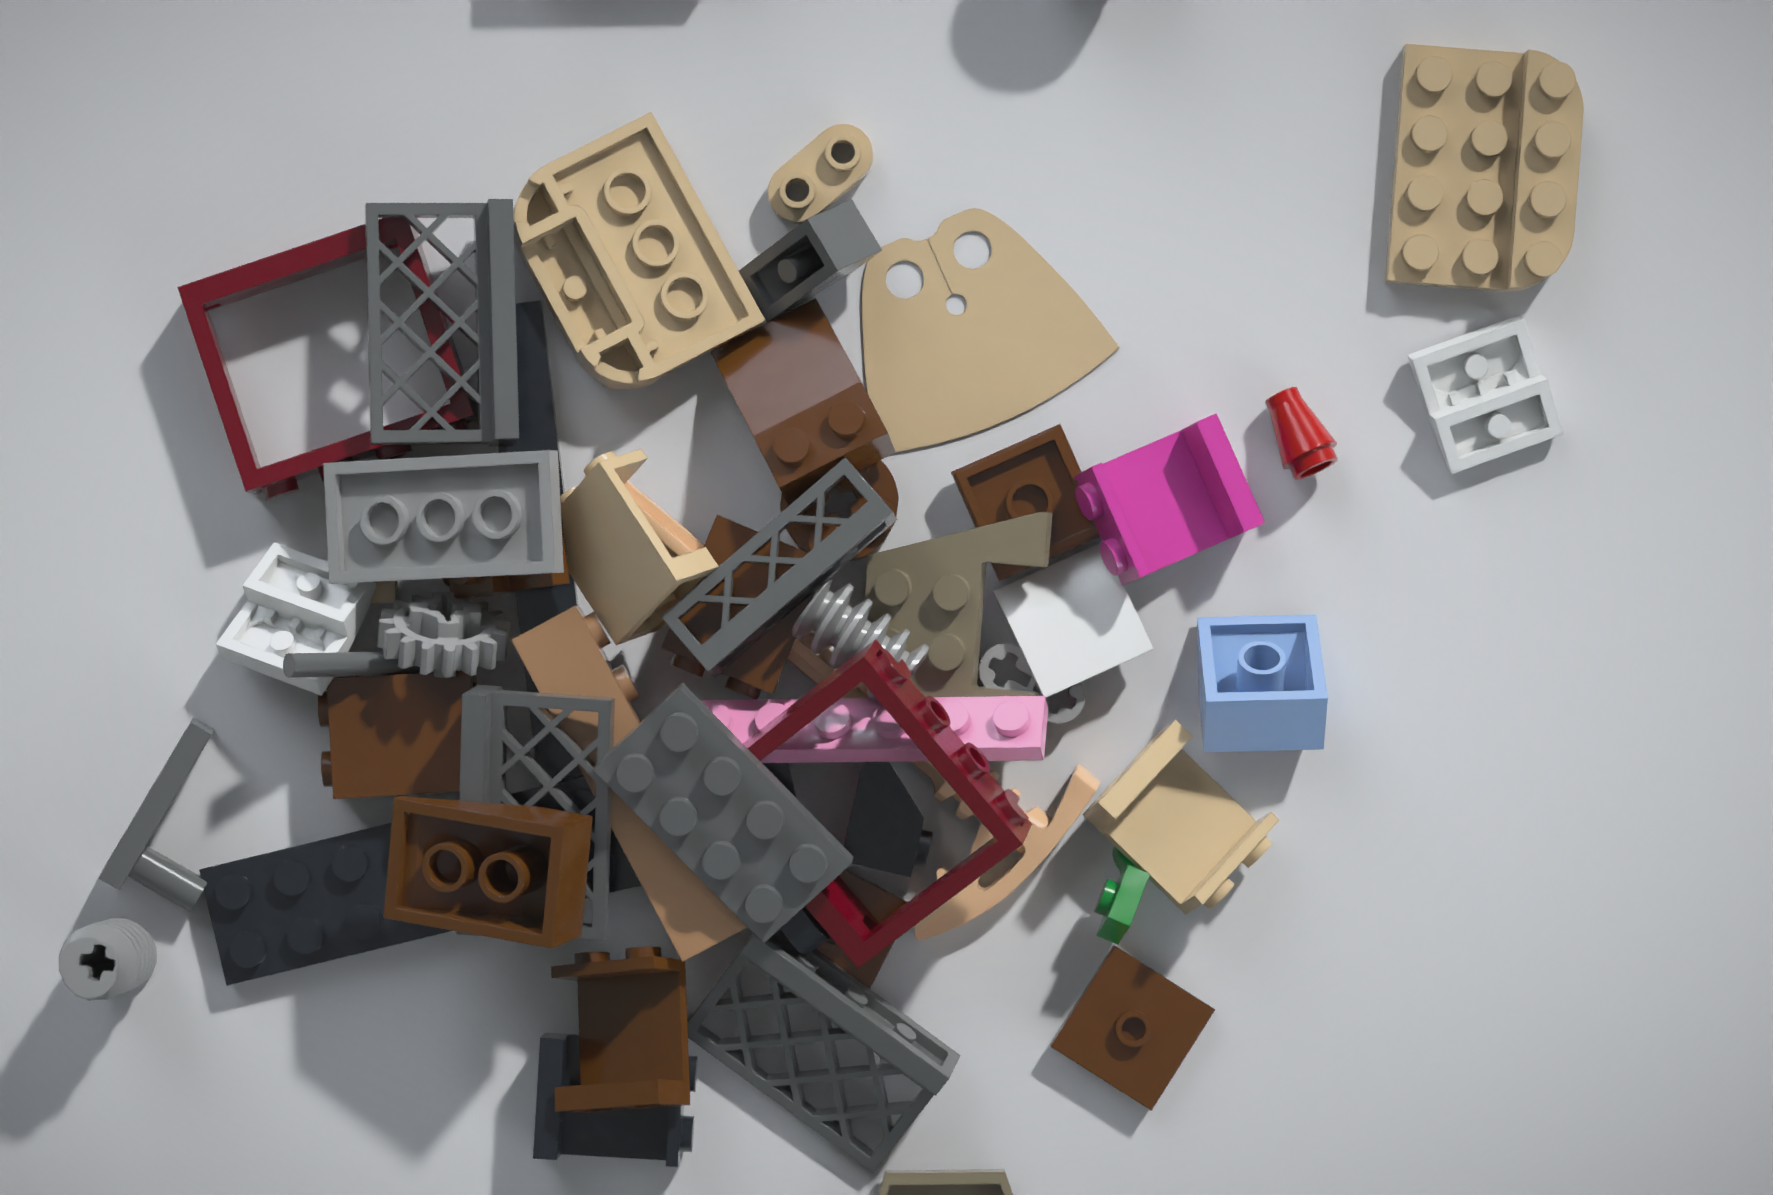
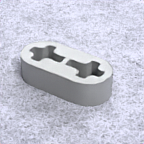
(999, 652)

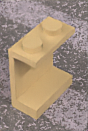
(619, 555)
(1179, 823)

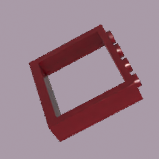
(283, 269)
(958, 763)

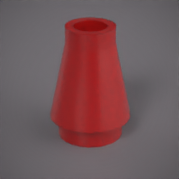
(1300, 436)

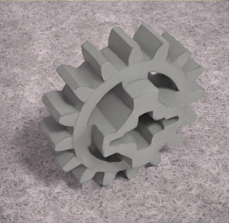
(443, 635)

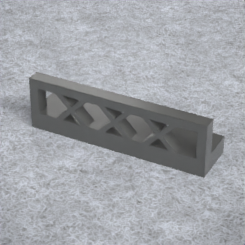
(793, 586)

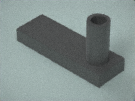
(142, 863)

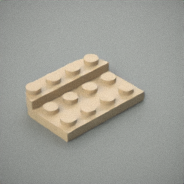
(1483, 168)
(630, 258)

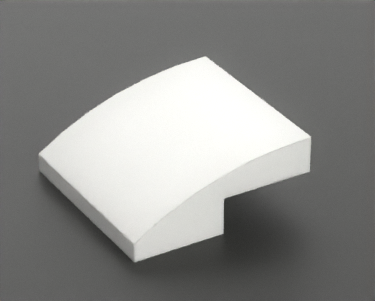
(1485, 394)
(294, 612)
(1072, 621)

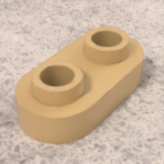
(821, 173)

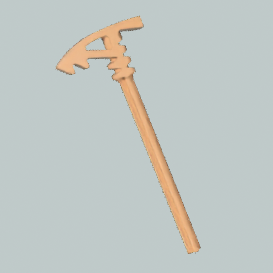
(1044, 832)

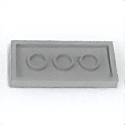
(443, 517)

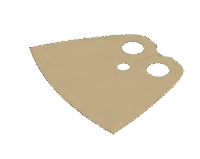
(965, 372)

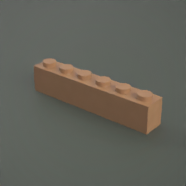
(570, 659)

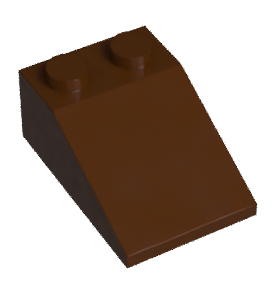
(802, 399)
(488, 869)

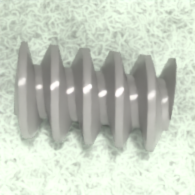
(849, 630)
(91, 974)

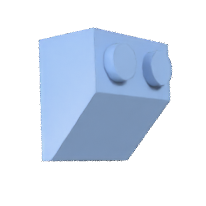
(1261, 683)

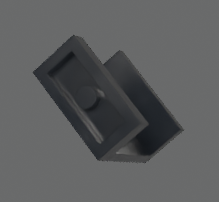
(618, 1134)

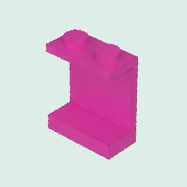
(1167, 500)

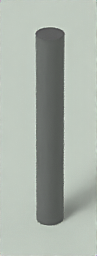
(342, 664)

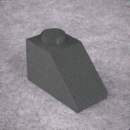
(809, 259)

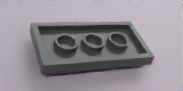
(723, 813)

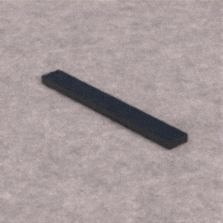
(539, 433)

